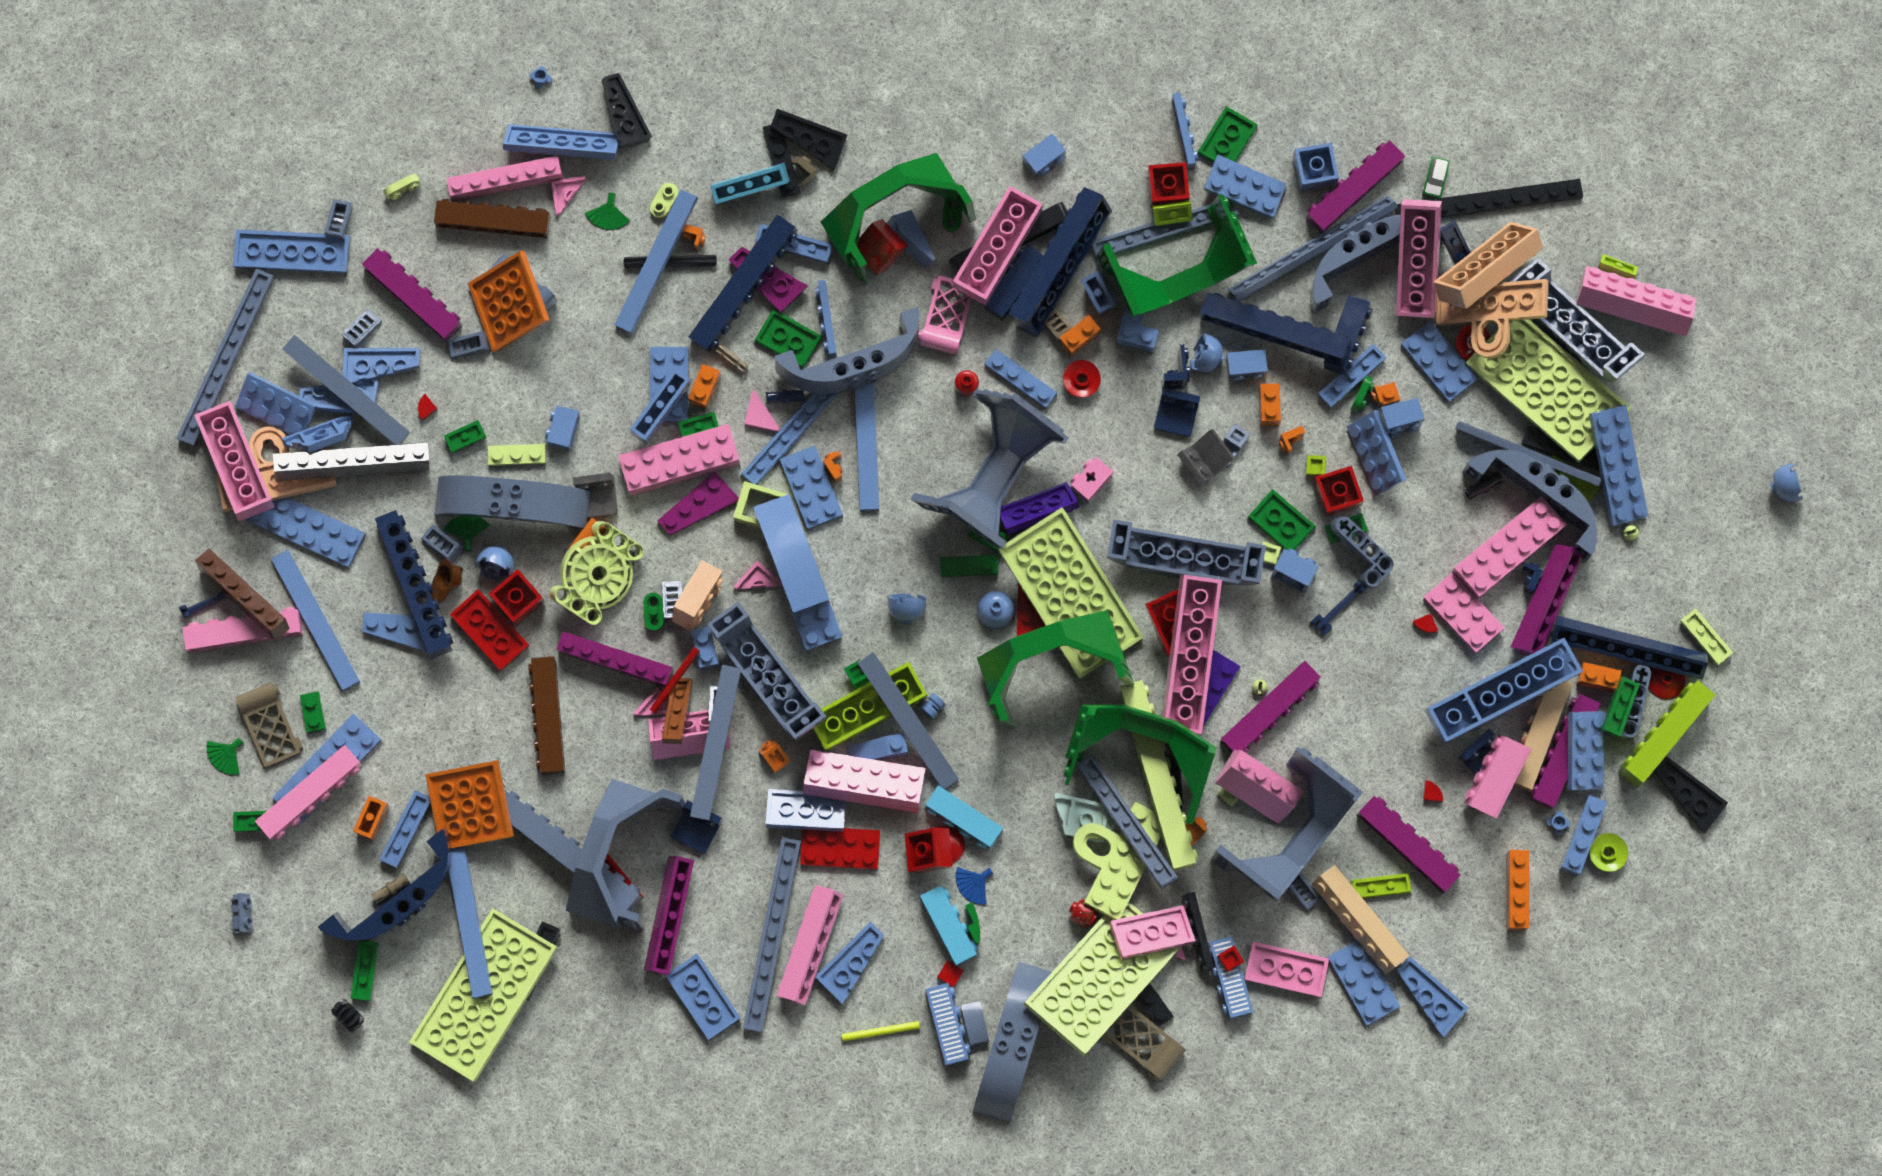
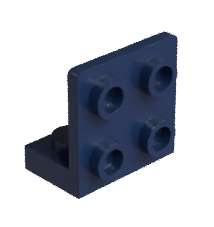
(1175, 379)
(1177, 412)
(1477, 751)
(694, 831)

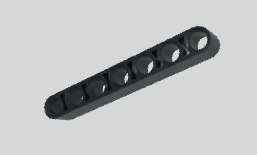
(1046, 222)

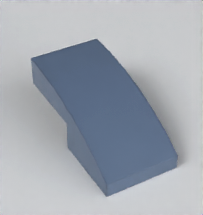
(1235, 440)
(975, 1023)

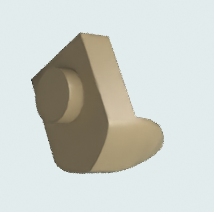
(805, 166)

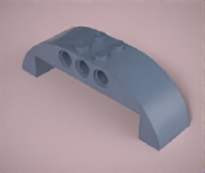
(1338, 261)
(1579, 332)
(853, 368)
(1518, 468)
(512, 500)
(1183, 555)
(765, 672)
(1011, 1047)

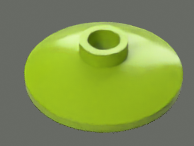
(1615, 845)

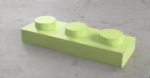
(516, 455)
(1706, 637)

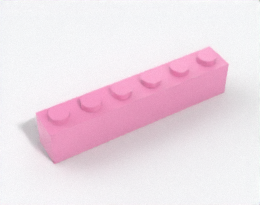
(504, 178)
(235, 631)
(308, 793)
(810, 945)

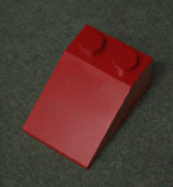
(1162, 617)

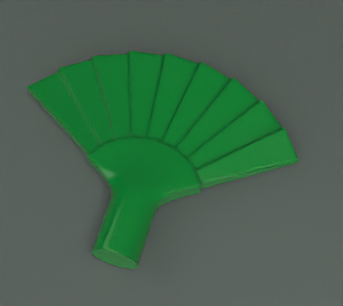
(608, 215)
(466, 529)
(224, 756)

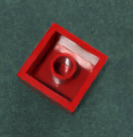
(1168, 183)
(880, 246)
(1338, 491)
(516, 597)
(928, 850)

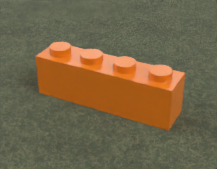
(1518, 890)

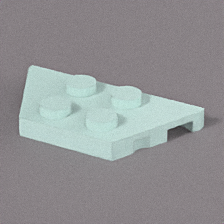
(1077, 812)

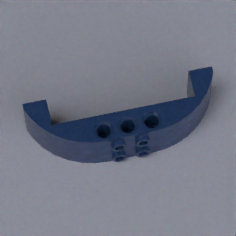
(376, 922)

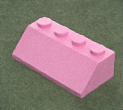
(693, 738)
(1497, 776)
(1258, 786)

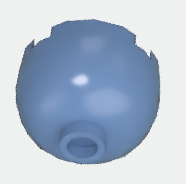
(1207, 354)
(1786, 484)
(495, 563)
(906, 607)
(996, 610)

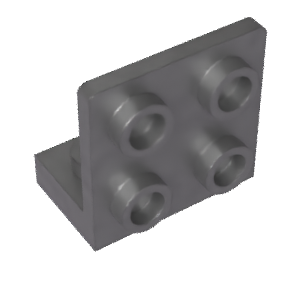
(1206, 457)
(602, 493)

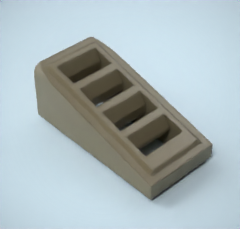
(1064, 322)

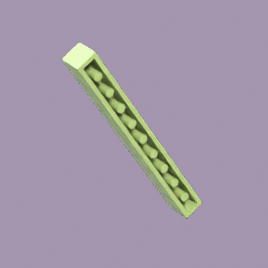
(1161, 785)

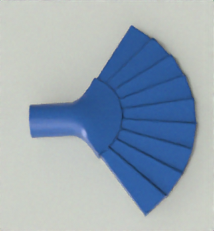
(972, 884)

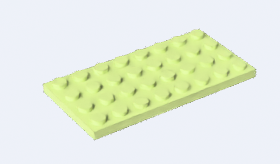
(1547, 386)
(1066, 582)
(1094, 986)
(468, 1030)

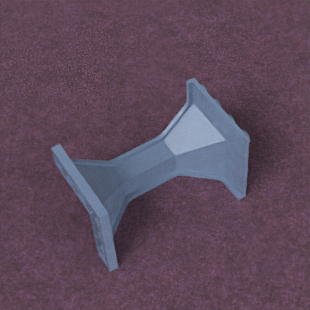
(1017, 436)
(1329, 801)
(588, 891)

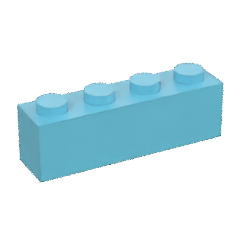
(749, 183)
(964, 817)
(948, 925)

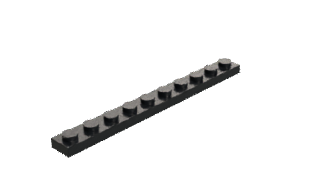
(1508, 198)

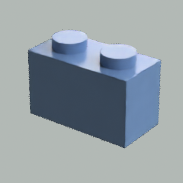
(1044, 155)
(1100, 292)
(1246, 364)
(562, 428)
(704, 642)

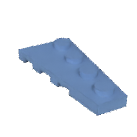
(1435, 999)

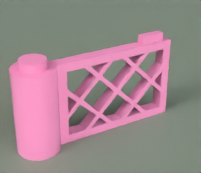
(944, 338)

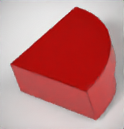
(425, 407)
(1426, 624)
(1432, 792)

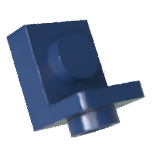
(1531, 581)

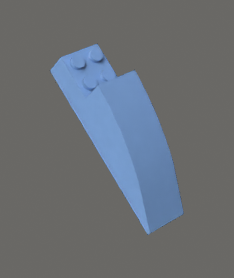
(798, 572)
(1503, 691)

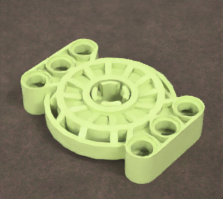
(578, 568)

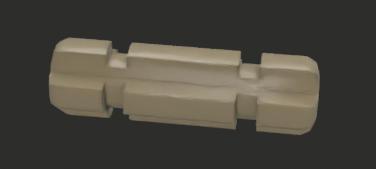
(731, 358)

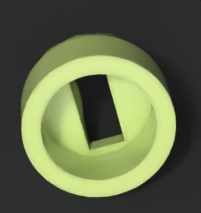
(1633, 536)
(1255, 687)

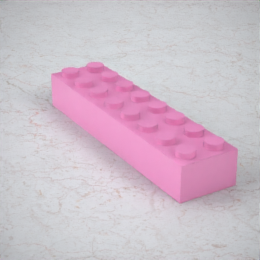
(1191, 651)

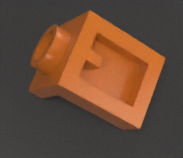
(690, 232)
(1385, 394)
(1294, 435)
(833, 469)
(774, 755)
(1197, 829)

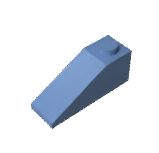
(910, 232)
(880, 748)

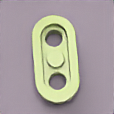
(408, 183)
(664, 200)

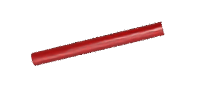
(674, 680)

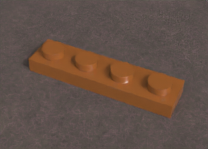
(677, 712)

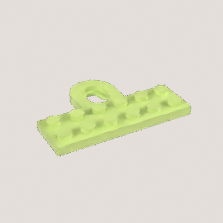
(1119, 868)

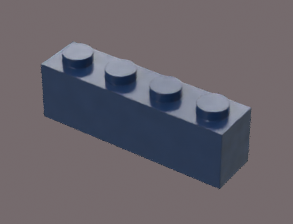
(1015, 279)
(1353, 325)

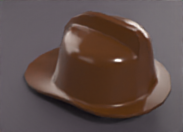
(446, 579)

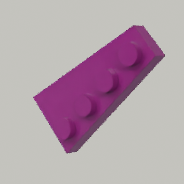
(778, 286)
(701, 502)

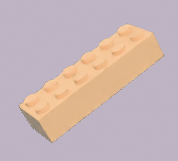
(1488, 265)

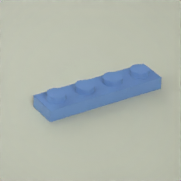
(1183, 123)
(805, 247)
(826, 327)
(1020, 378)
(1345, 383)
(405, 829)

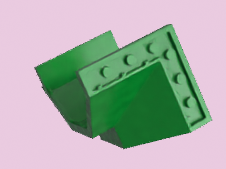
(846, 219)
(1225, 257)
(1088, 633)
(1190, 750)

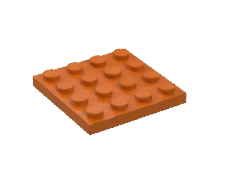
(508, 301)
(470, 803)

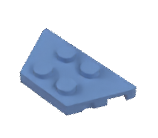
(321, 435)

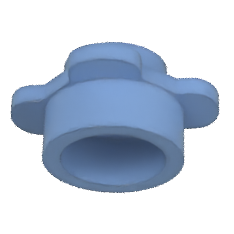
(541, 71)
(1564, 823)

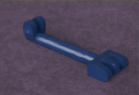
(188, 611)
(1324, 622)

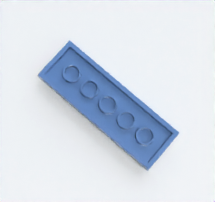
(560, 142)
(291, 251)
(1618, 465)
(311, 530)
(352, 734)

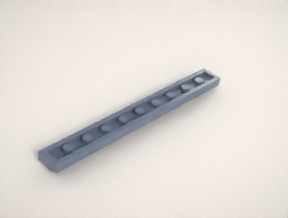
(1312, 248)
(226, 354)
(772, 935)

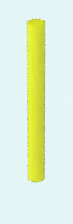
(880, 1031)

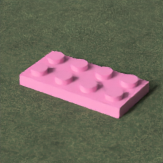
(1464, 613)
(1152, 932)
(1286, 969)

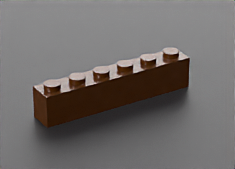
(492, 218)
(242, 594)
(547, 715)

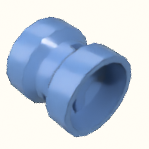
(932, 706)

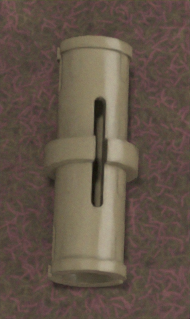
(391, 889)

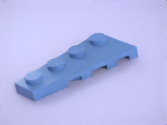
(373, 363)
(329, 401)
(396, 628)
(847, 966)

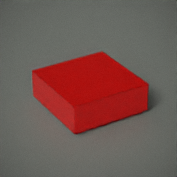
(1230, 958)
(950, 973)

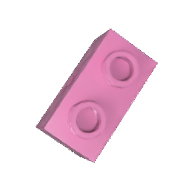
(1088, 490)

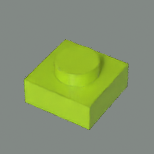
(1315, 465)

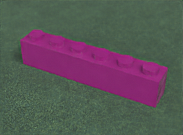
(1355, 187)
(414, 297)
(1547, 600)
(614, 659)
(1271, 708)
(1555, 772)
(1409, 844)
(668, 915)

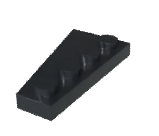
(625, 116)
(812, 137)
(1694, 797)

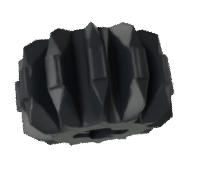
(347, 1015)

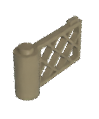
(257, 701)
(1162, 1059)

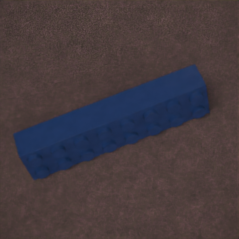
(1060, 261)

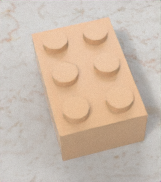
(697, 596)

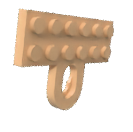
(1501, 305)
(276, 489)

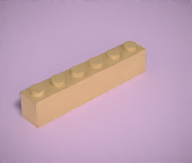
(1540, 732)
(1360, 919)

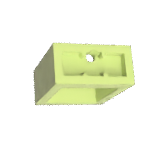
(743, 500)

